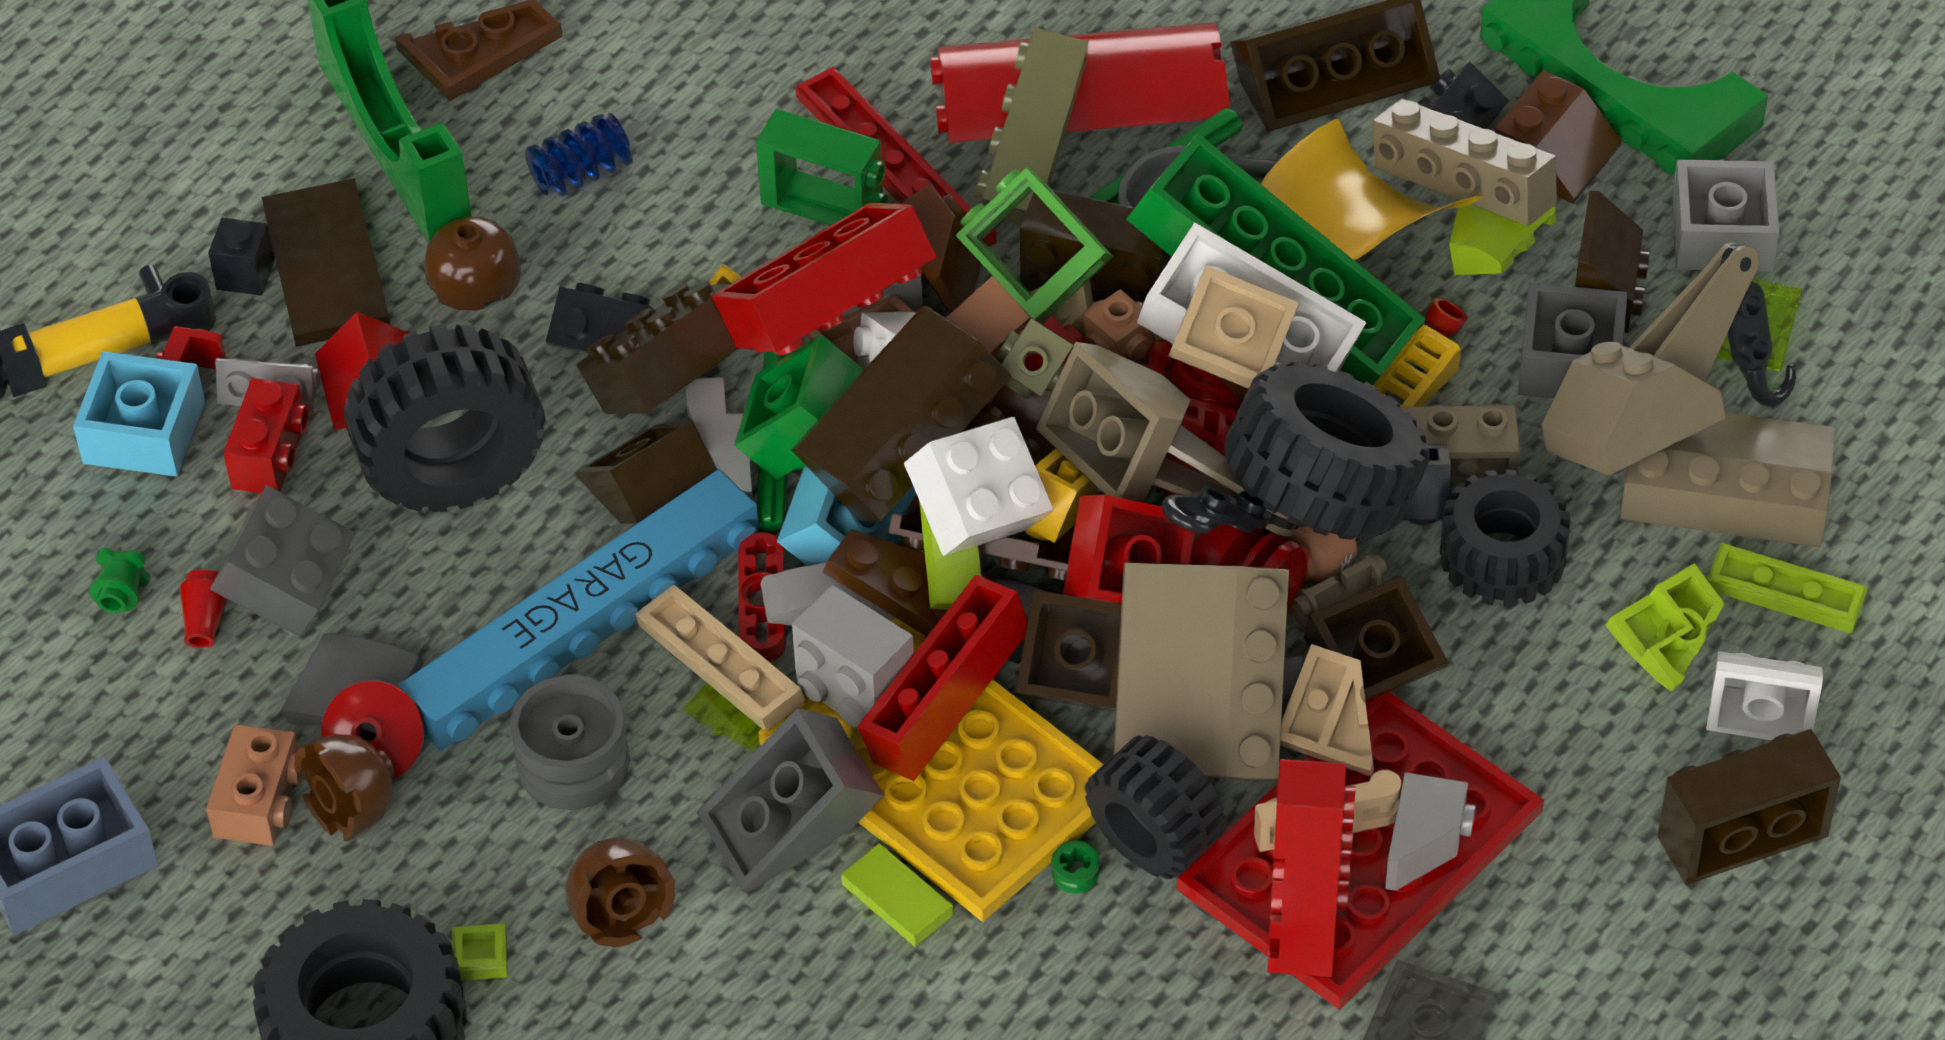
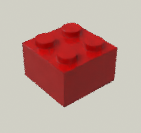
(1116, 533)

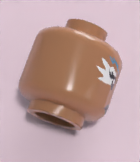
(1326, 553)

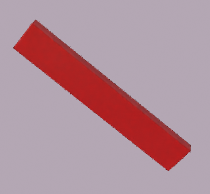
(842, 106)

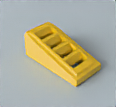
(1429, 352)

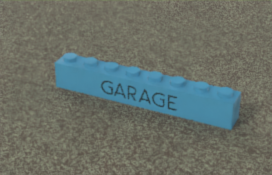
(580, 609)

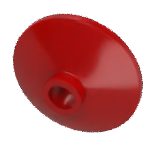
(391, 713)

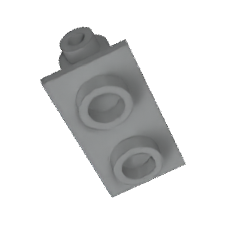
(235, 375)

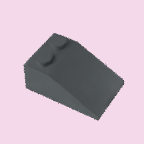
(789, 798)

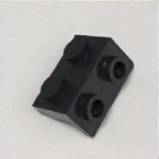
(1466, 96)
(587, 316)

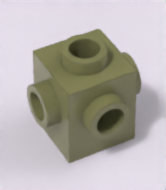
(1034, 340)

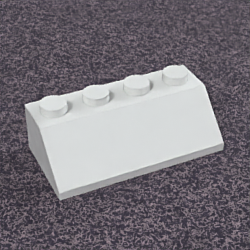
(1319, 329)

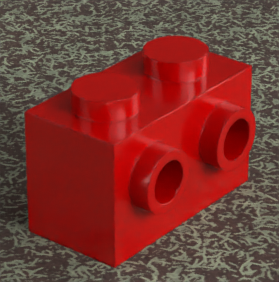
(265, 435)

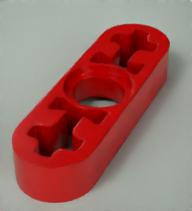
(748, 583)

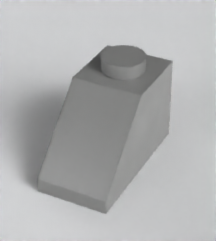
(1427, 827)

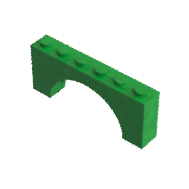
(1655, 119)
(419, 163)

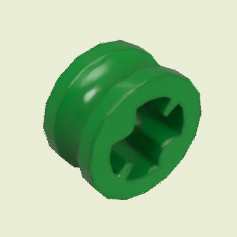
(1085, 876)

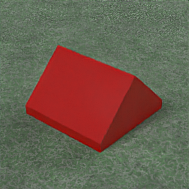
(346, 354)

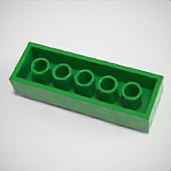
(1226, 200)

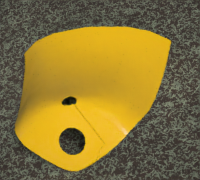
(1339, 196)

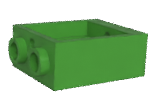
(1067, 280)

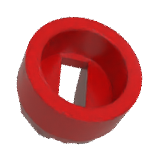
(1445, 317)

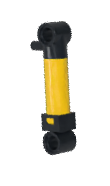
(41, 353)

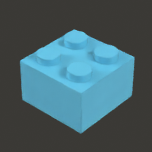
(139, 413)

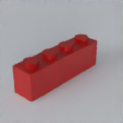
(944, 677)

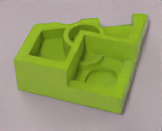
(1489, 242)
(1668, 625)

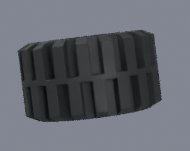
(1498, 567)
(1155, 806)

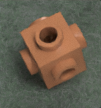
(1115, 327)

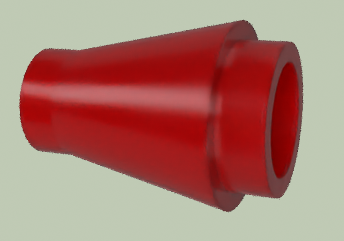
(201, 608)

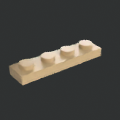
(720, 658)

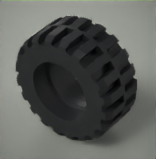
(432, 377)
(1326, 450)
(354, 948)

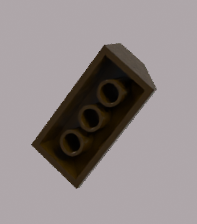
(1336, 61)
(911, 394)

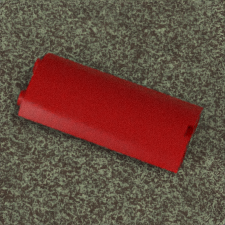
(1127, 81)

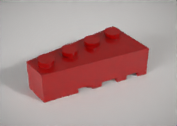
(1309, 865)

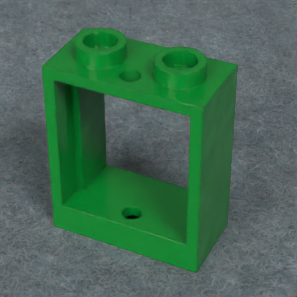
(807, 195)

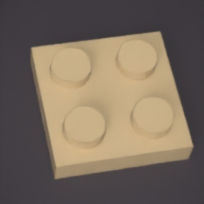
(1232, 327)

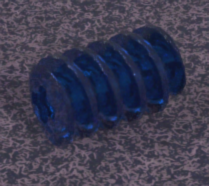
(578, 153)

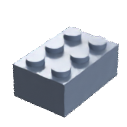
(69, 845)

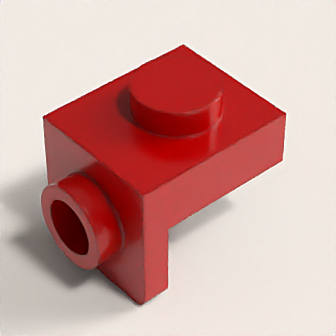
(194, 347)

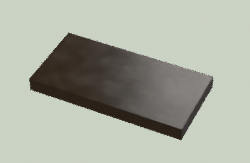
(324, 259)

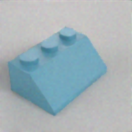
(821, 522)

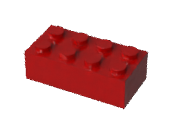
(824, 278)

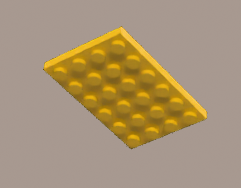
(985, 803)

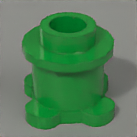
(118, 580)

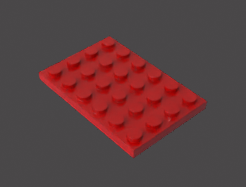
(1236, 879)

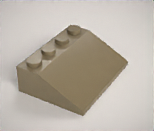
(1738, 480)
(1204, 664)

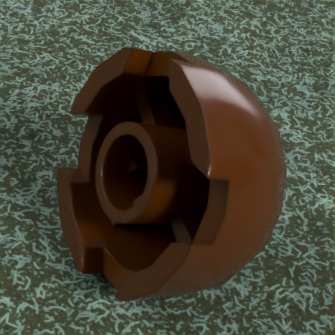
(471, 263)
(346, 782)
(618, 882)

